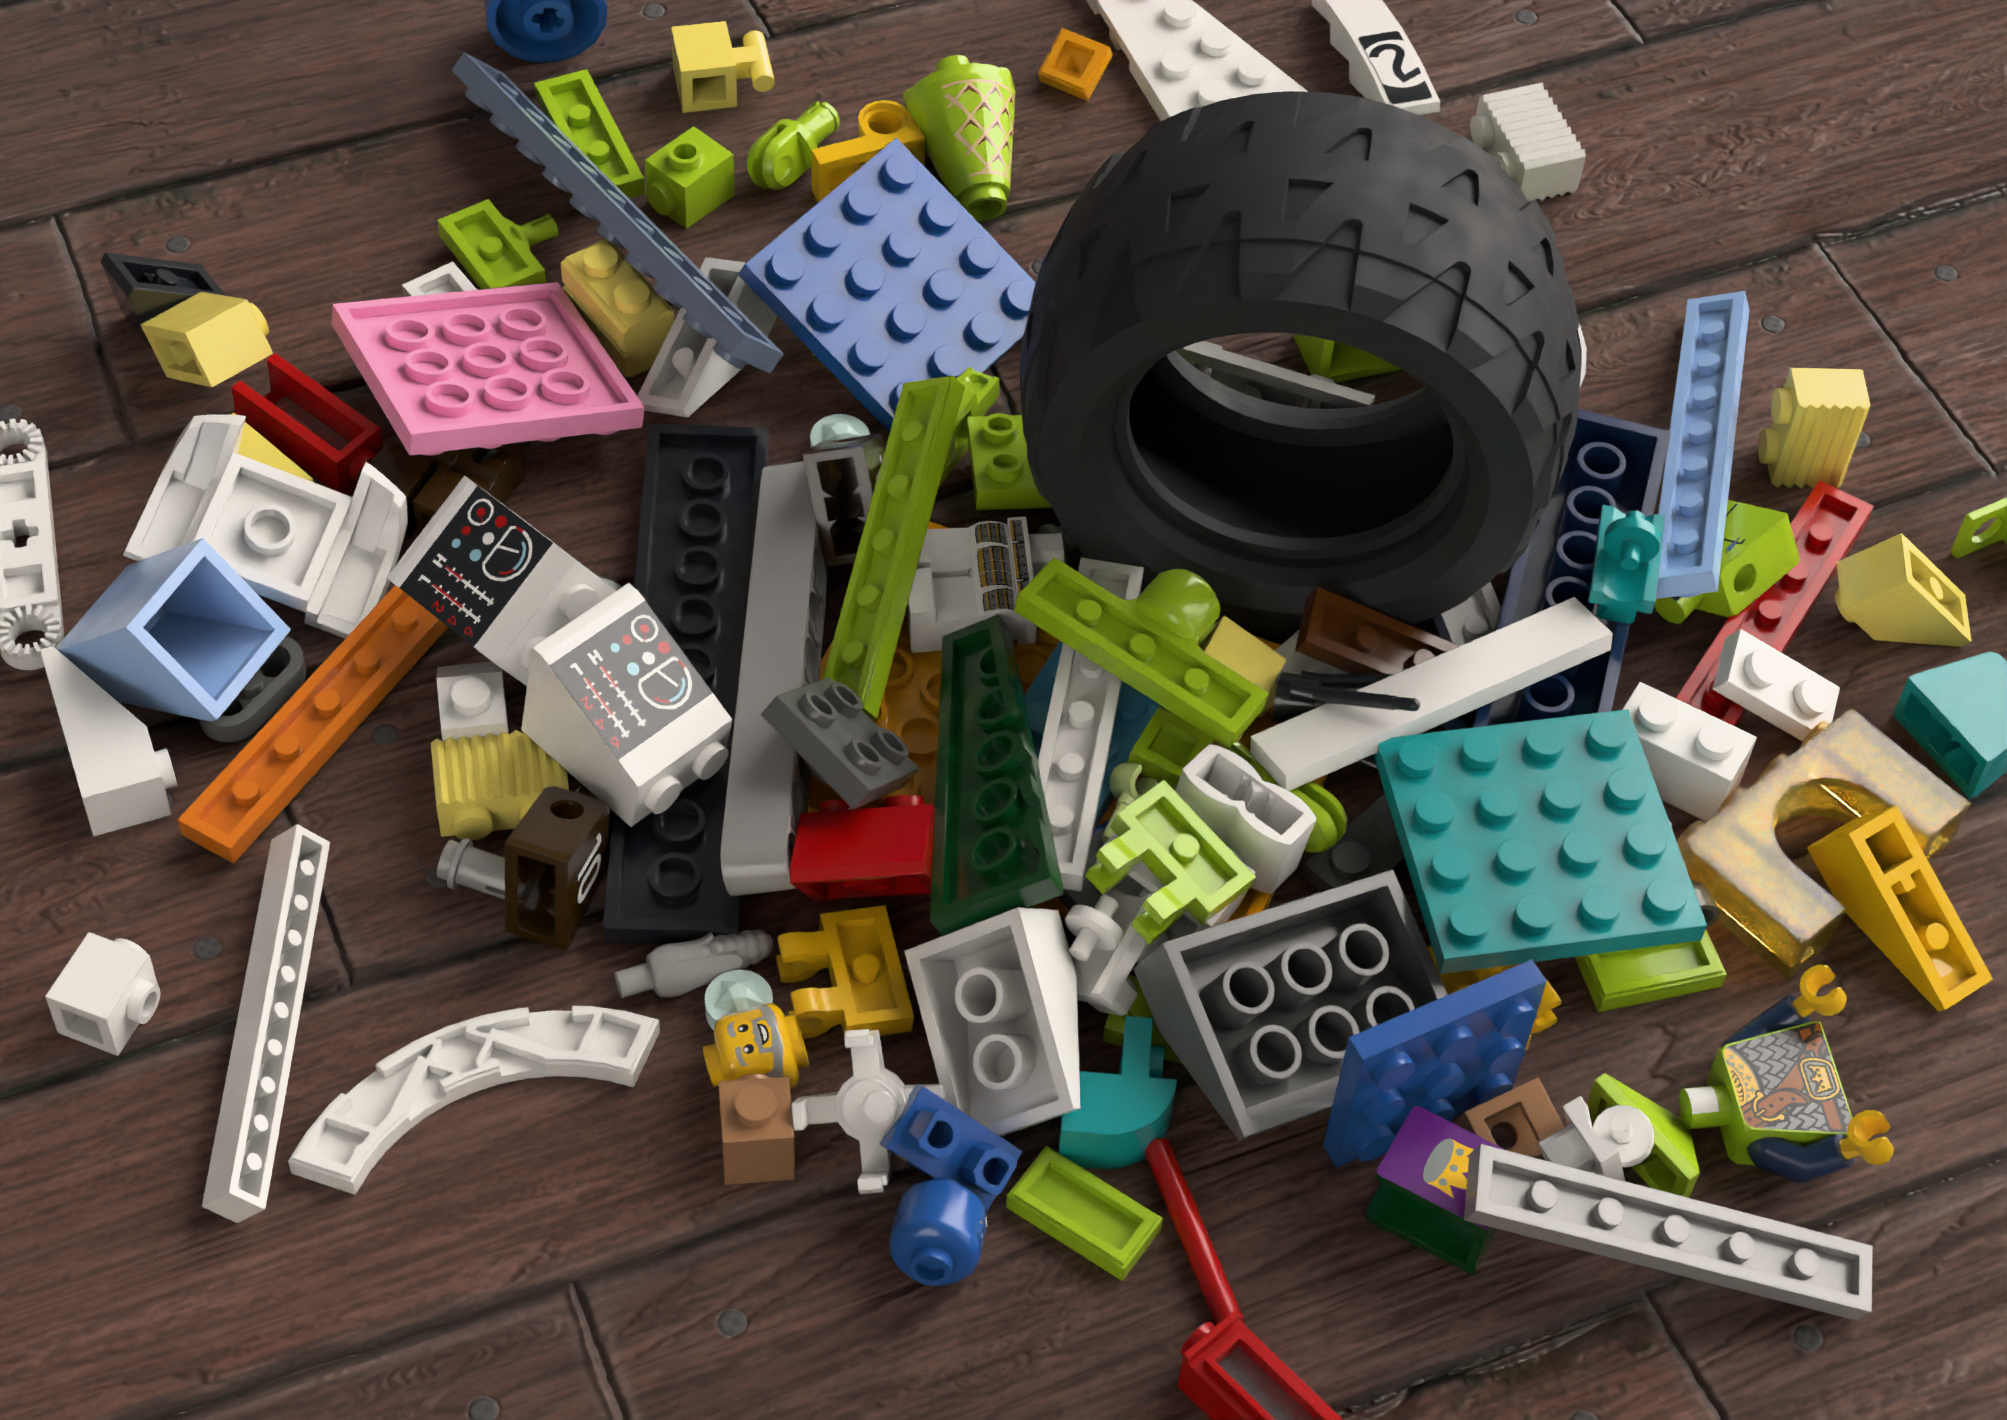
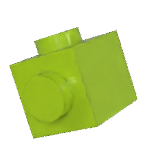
(689, 177)

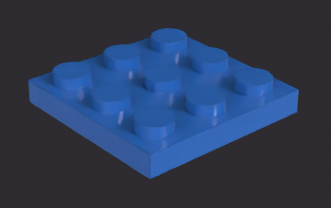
(1432, 1058)

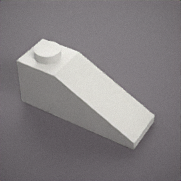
(686, 365)
(109, 751)

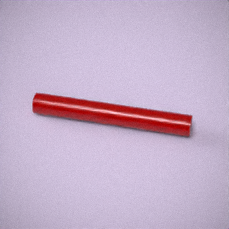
(1191, 1230)

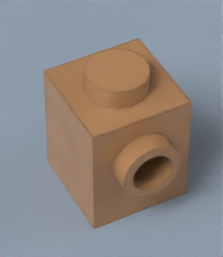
(756, 1129)

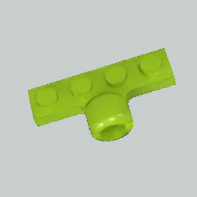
(1149, 643)

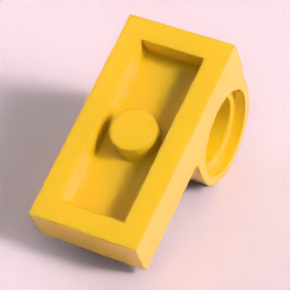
(877, 127)

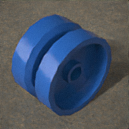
(545, 28)

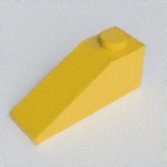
(1900, 905)

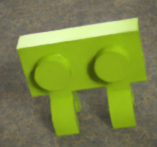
(1180, 851)

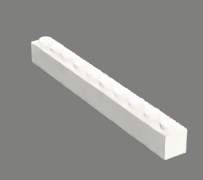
(266, 1026)

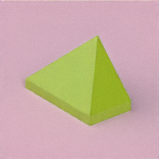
(1672, 1160)

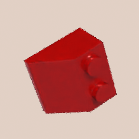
(864, 850)

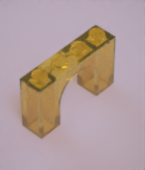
(1837, 774)

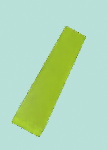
(893, 538)

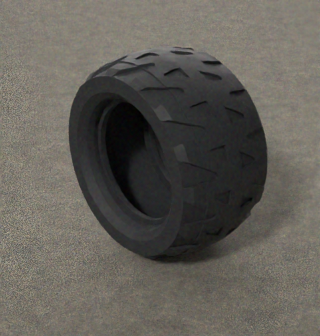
(1330, 228)

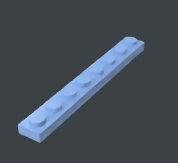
(1701, 444)

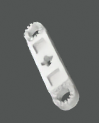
(28, 573)

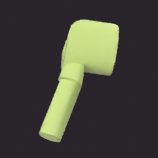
(1123, 788)

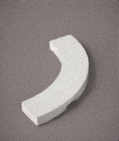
(461, 1061)

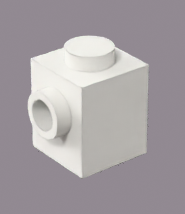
(104, 993)

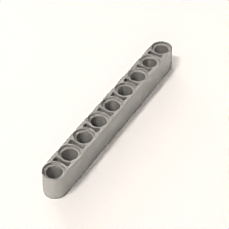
(779, 654)

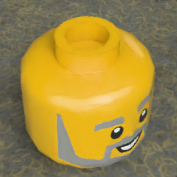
(756, 1043)

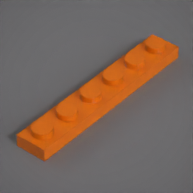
(310, 726)

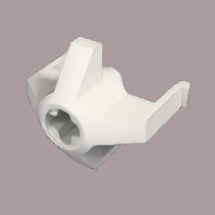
(863, 1107)

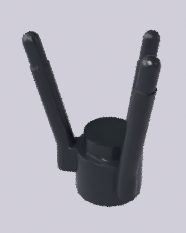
(1310, 690)

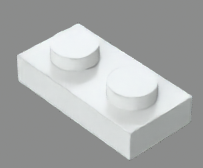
(1774, 685)

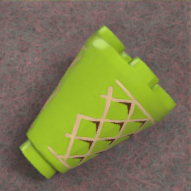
(968, 131)

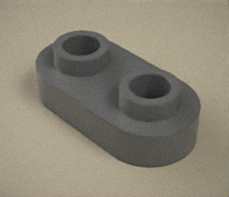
(261, 695)

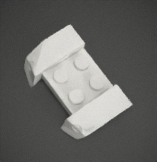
(275, 528)

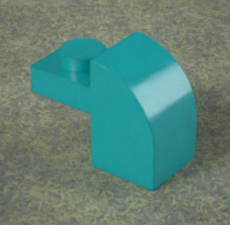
(1120, 1111)

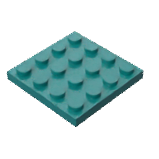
(1537, 841)

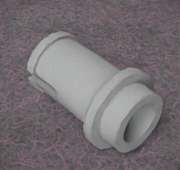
(472, 868)

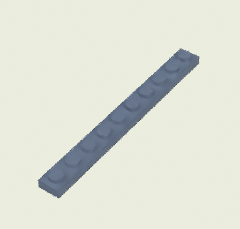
(619, 218)

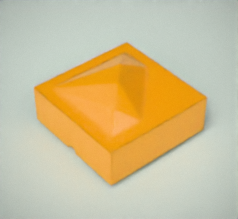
(1075, 64)

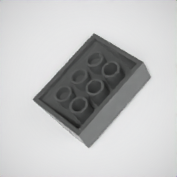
(1274, 995)

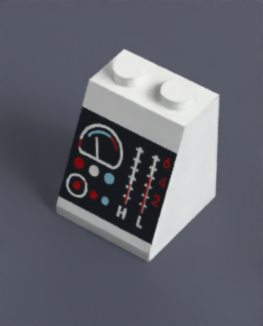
(495, 578)
(624, 708)

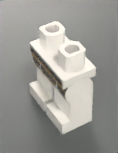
(975, 576)

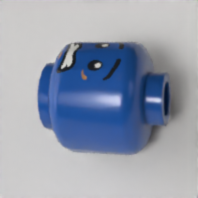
(938, 1232)

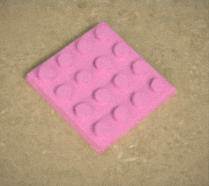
(486, 368)

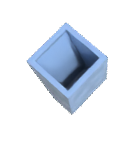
(176, 634)

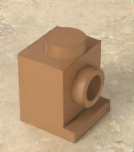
(1522, 1111)

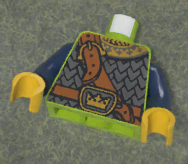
(1782, 1094)

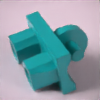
(1626, 564)

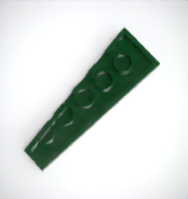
(990, 801)

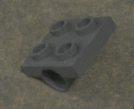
(841, 741)

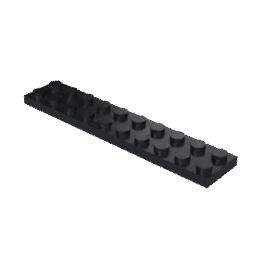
(696, 580)

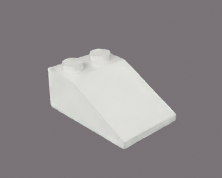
(1002, 1018)

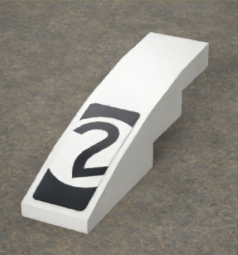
(1379, 54)

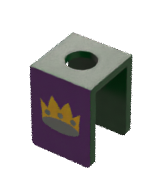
(1426, 1190)

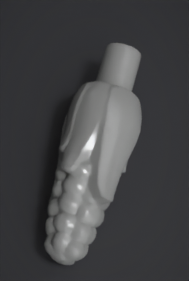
(685, 966)

